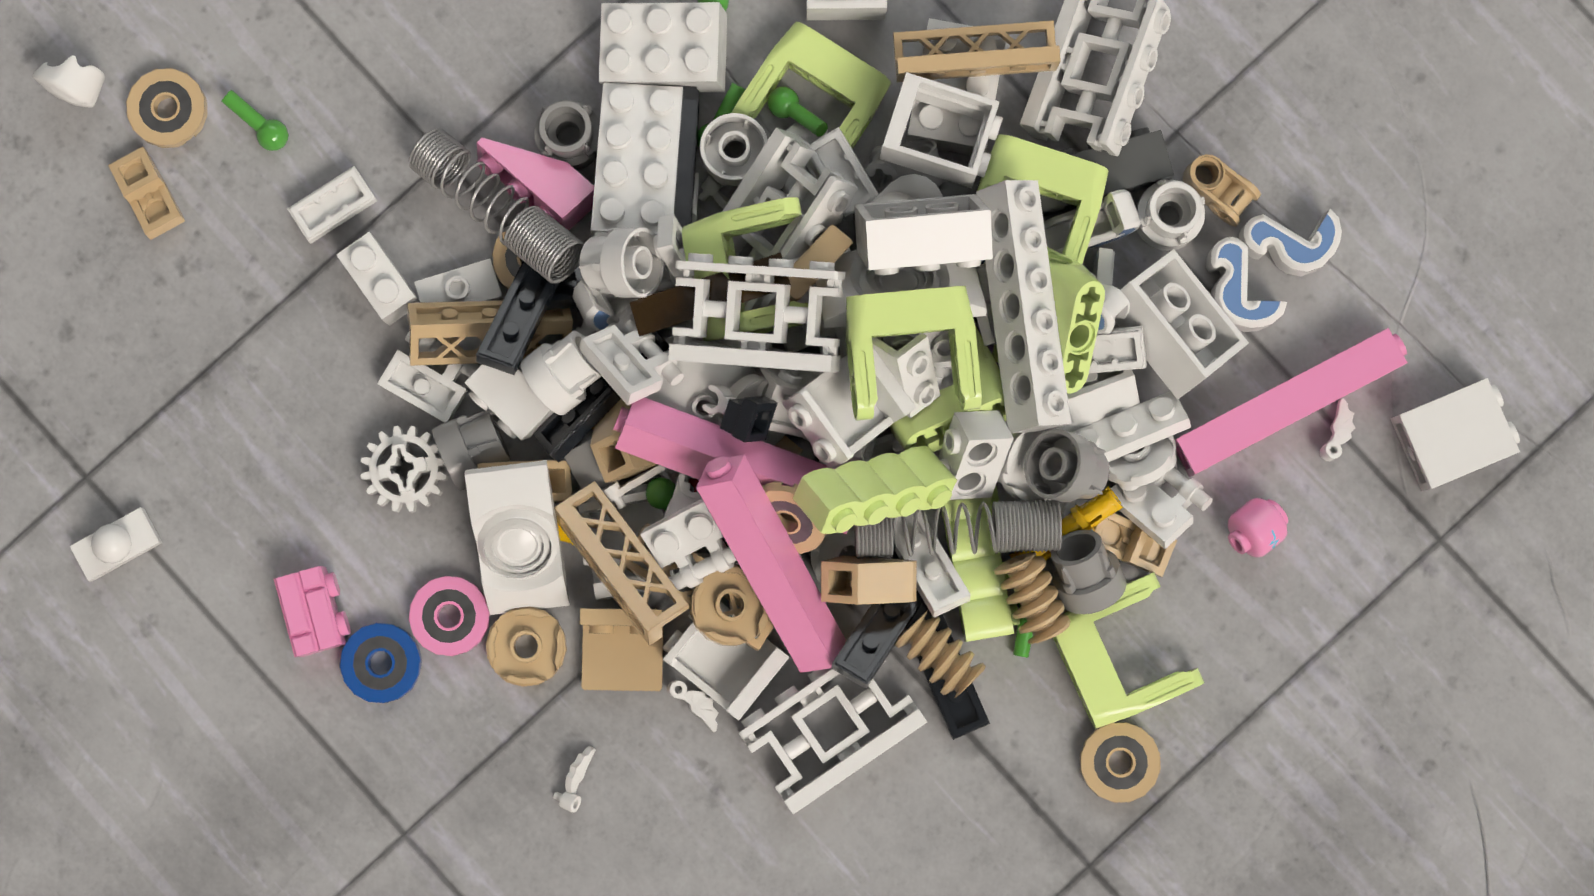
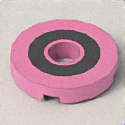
(426, 609)

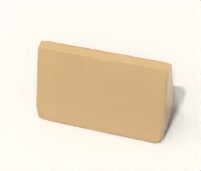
(825, 249)

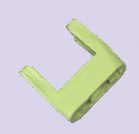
(824, 66)
(1058, 177)
(715, 237)
(1078, 312)
(907, 314)
(930, 424)
(1095, 674)

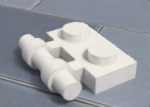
(622, 365)
(425, 387)
(1157, 512)
(684, 533)

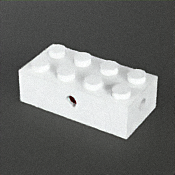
(636, 156)

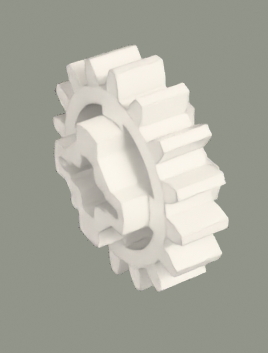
(387, 472)

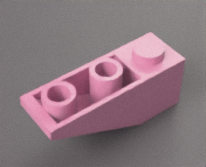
(544, 180)

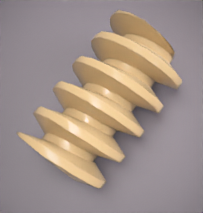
(1034, 596)
(940, 655)

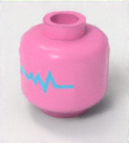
(1257, 527)

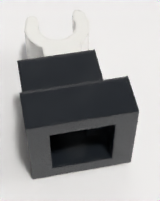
(744, 418)

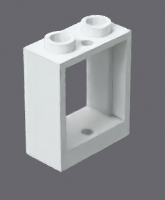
(951, 99)

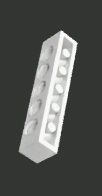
(1024, 309)

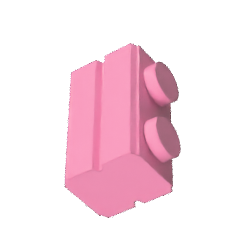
(311, 611)

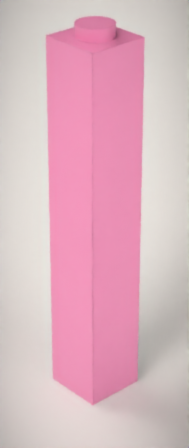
(1290, 401)
(689, 442)
(770, 562)

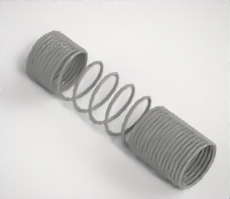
(531, 234)
(1012, 528)

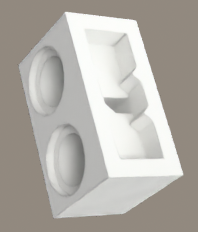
(975, 452)

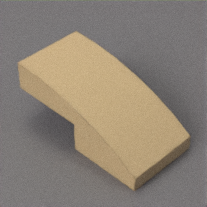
(146, 193)
(1133, 545)

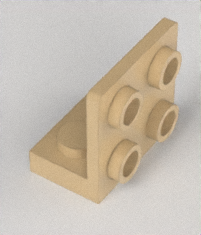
(617, 654)

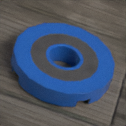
(357, 657)

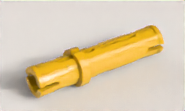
(1086, 516)

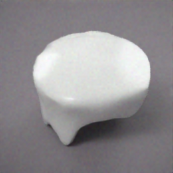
(71, 82)

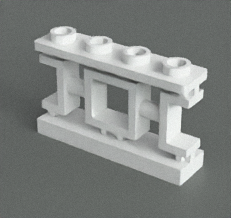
(1125, 85)
(781, 157)
(755, 346)
(848, 750)

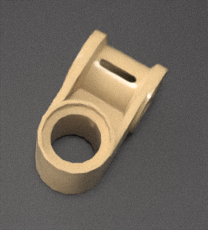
(1223, 189)

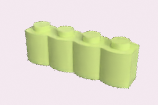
(874, 489)
(987, 611)

